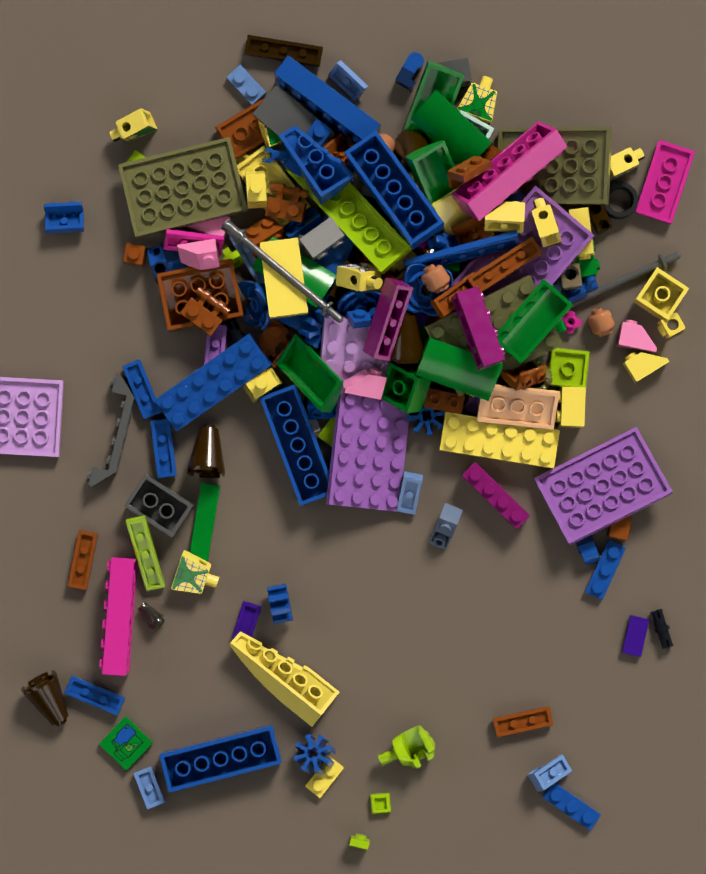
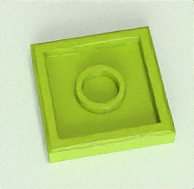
(569, 367)

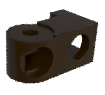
(599, 218)

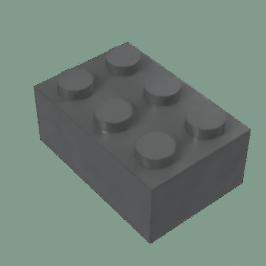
(159, 505)

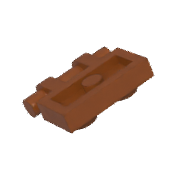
(287, 209)
(203, 317)
(272, 338)

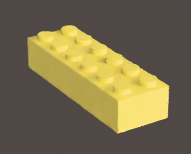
(499, 441)

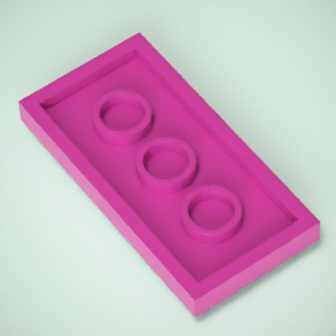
(664, 182)

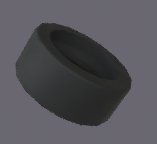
(634, 200)

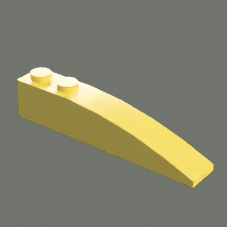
(290, 683)

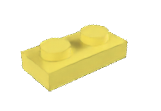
(320, 783)

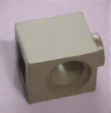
(574, 283)

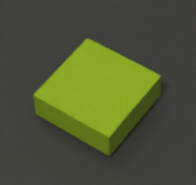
(380, 803)

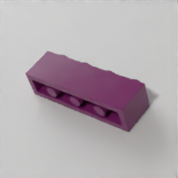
(387, 319)
(478, 328)
(495, 495)

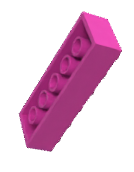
(510, 170)
(120, 616)

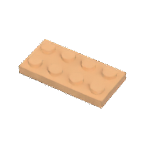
(520, 408)

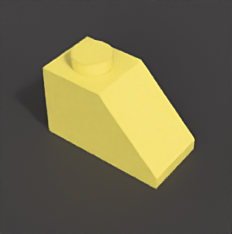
(506, 218)
(643, 364)

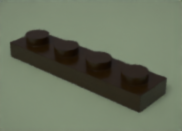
(280, 49)

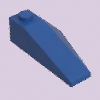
(318, 167)

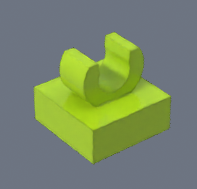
(235, 256)

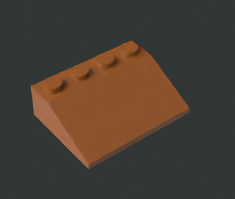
(181, 284)

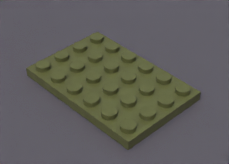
(581, 170)
(182, 187)
(501, 307)

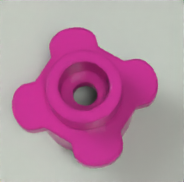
(575, 322)

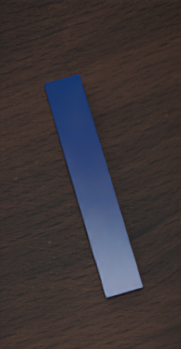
(467, 251)

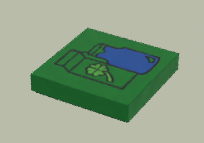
(126, 743)

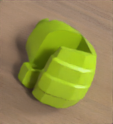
(410, 748)

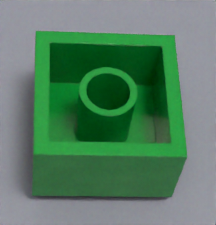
(404, 388)

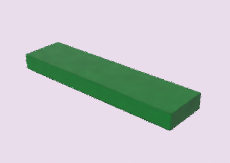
(205, 520)

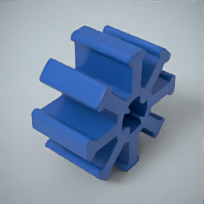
(314, 330)
(419, 417)
(279, 603)
(318, 747)

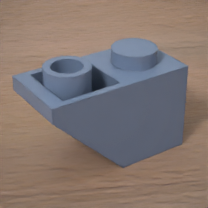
(445, 526)

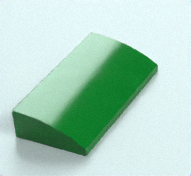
(434, 78)
(444, 122)
(430, 170)
(315, 276)
(533, 321)
(456, 369)
(311, 374)

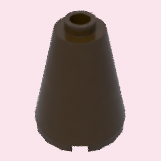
(408, 142)
(408, 343)
(207, 454)
(47, 697)

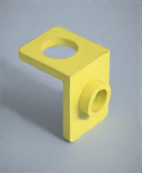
(665, 331)

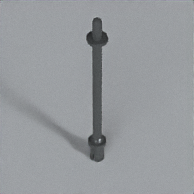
(240, 237)
(661, 262)

